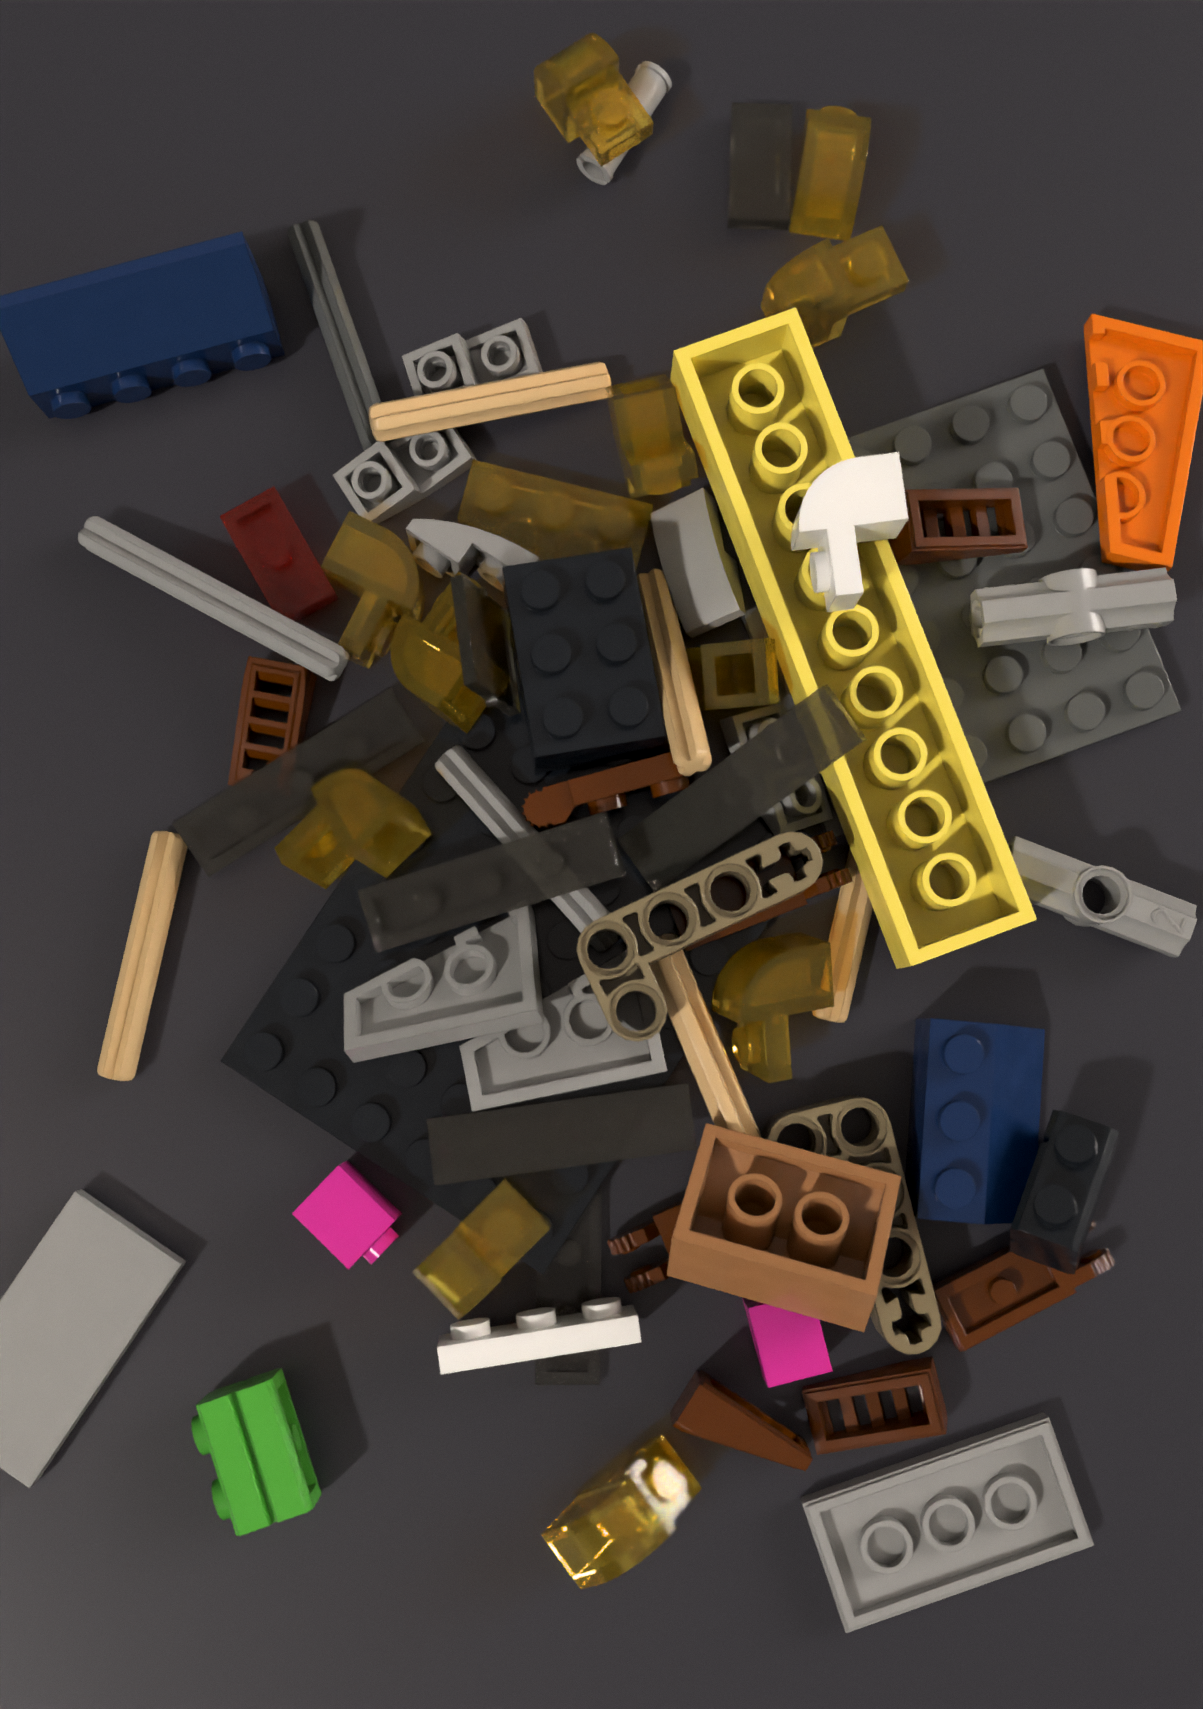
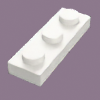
(538, 1335)

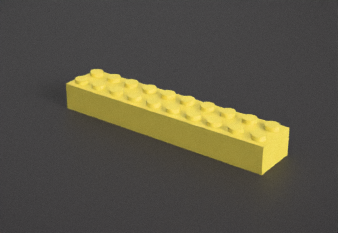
(911, 788)

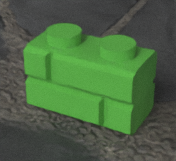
(256, 1452)

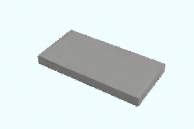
(70, 1325)
(946, 1521)

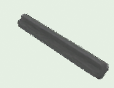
(336, 325)

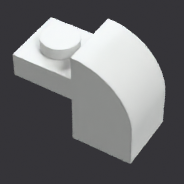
(843, 507)

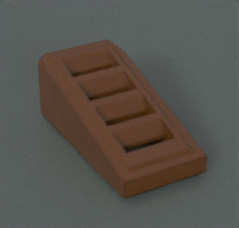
(920, 537)
(253, 697)
(893, 1377)
(726, 1418)

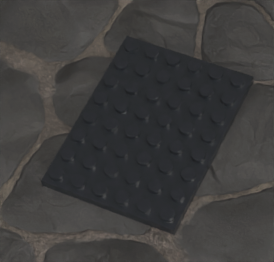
(383, 1103)

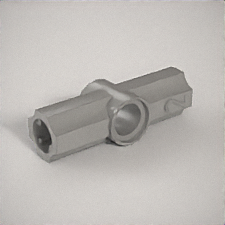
(1072, 607)
(1129, 907)

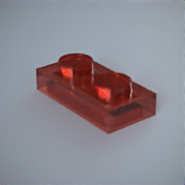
(278, 556)

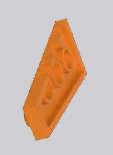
(1143, 429)

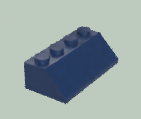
(141, 327)

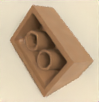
(784, 1227)

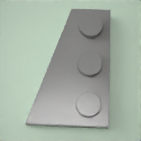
(459, 994)
(564, 1053)

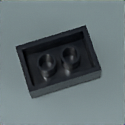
(583, 660)

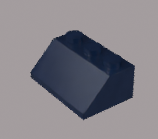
(972, 1119)

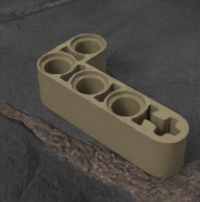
(702, 919)
(880, 1153)

